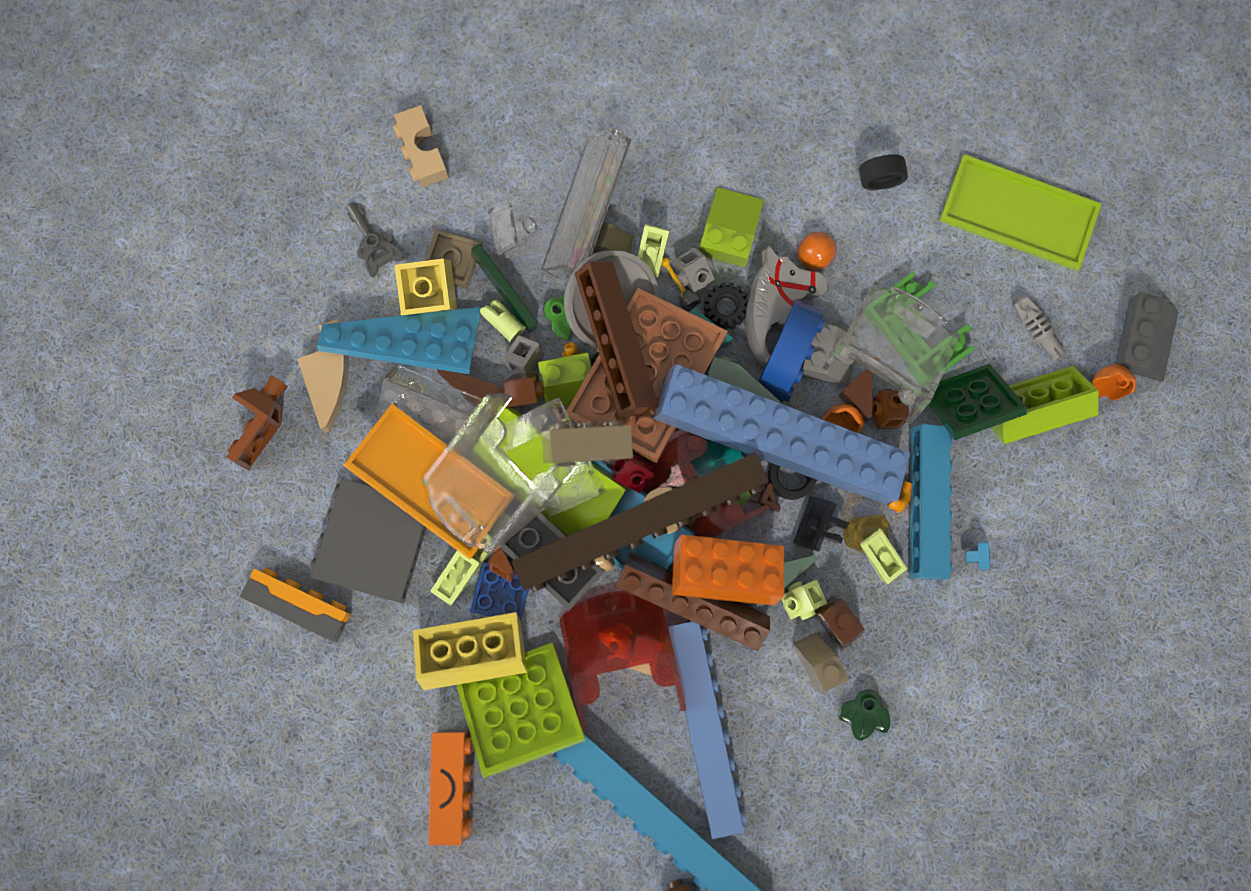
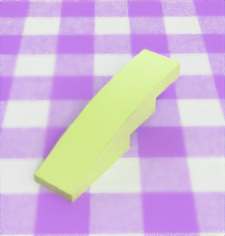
(458, 575)

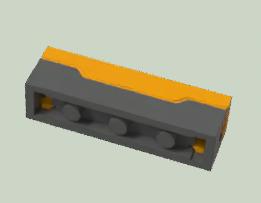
(295, 604)

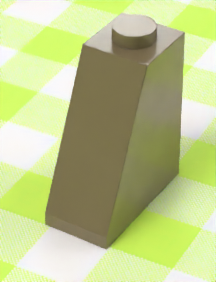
(820, 663)

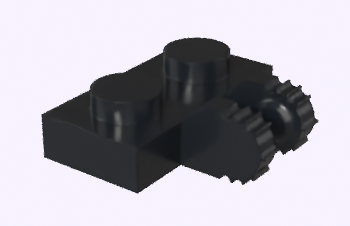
(815, 524)

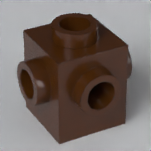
(889, 410)

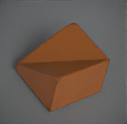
(502, 566)

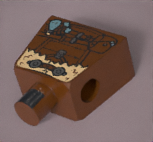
(839, 622)

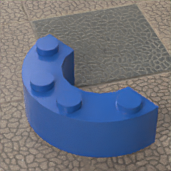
(791, 350)

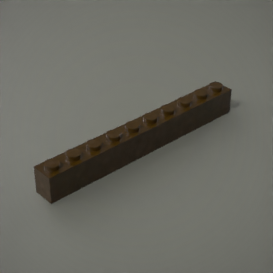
(640, 521)

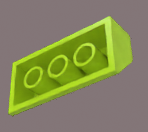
(1051, 403)

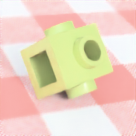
(803, 599)

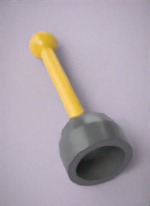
(688, 298)

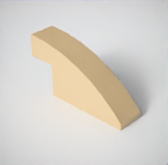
(326, 383)

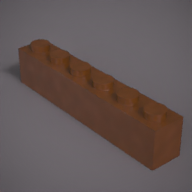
(616, 339)
(722, 616)

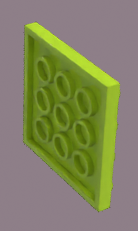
(521, 714)

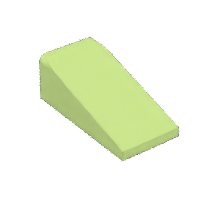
(883, 556)

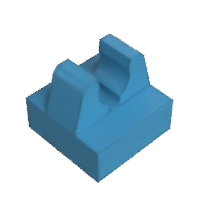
(981, 556)

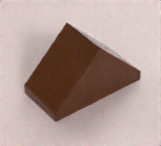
(860, 394)

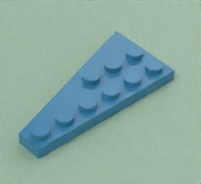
(424, 340)

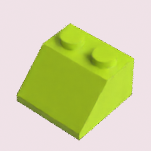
(564, 376)

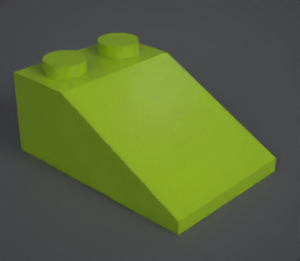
(731, 227)

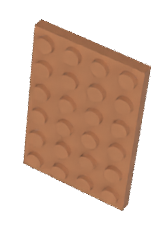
(666, 339)

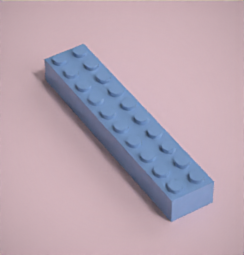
(781, 435)

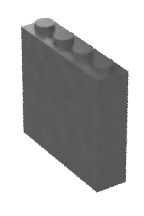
(368, 543)

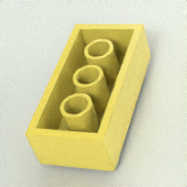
(469, 651)

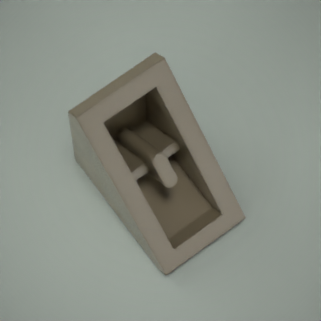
(613, 239)

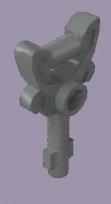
(373, 242)

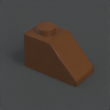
(524, 389)

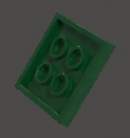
(975, 402)

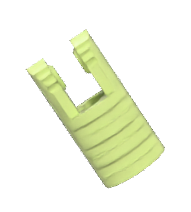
(503, 320)

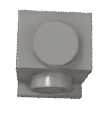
(523, 355)

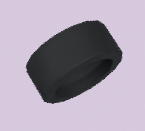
(883, 172)
(784, 492)

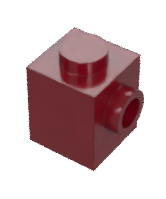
(633, 472)

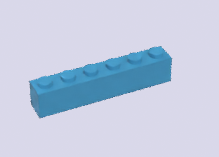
(930, 502)

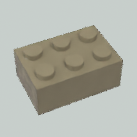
(587, 442)

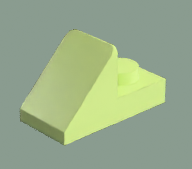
(653, 247)

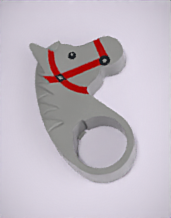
(772, 298)

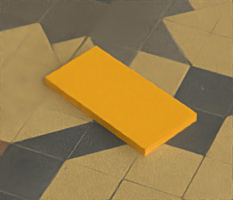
(395, 461)

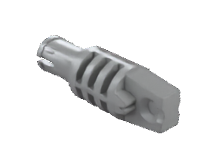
(1039, 327)

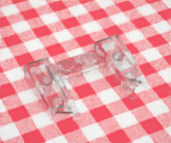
(582, 483)

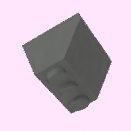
(1147, 336)

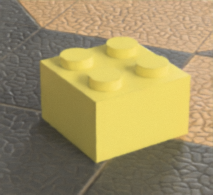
(426, 286)

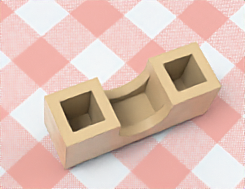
(413, 128)

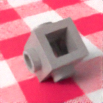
(694, 269)

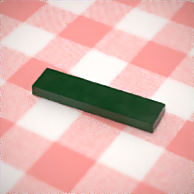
(504, 288)

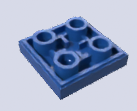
(498, 596)

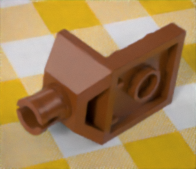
(261, 428)

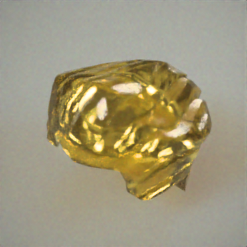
(863, 527)

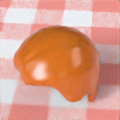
(817, 251)
(1114, 382)
(845, 416)

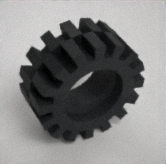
(732, 293)

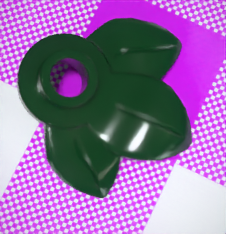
(864, 718)

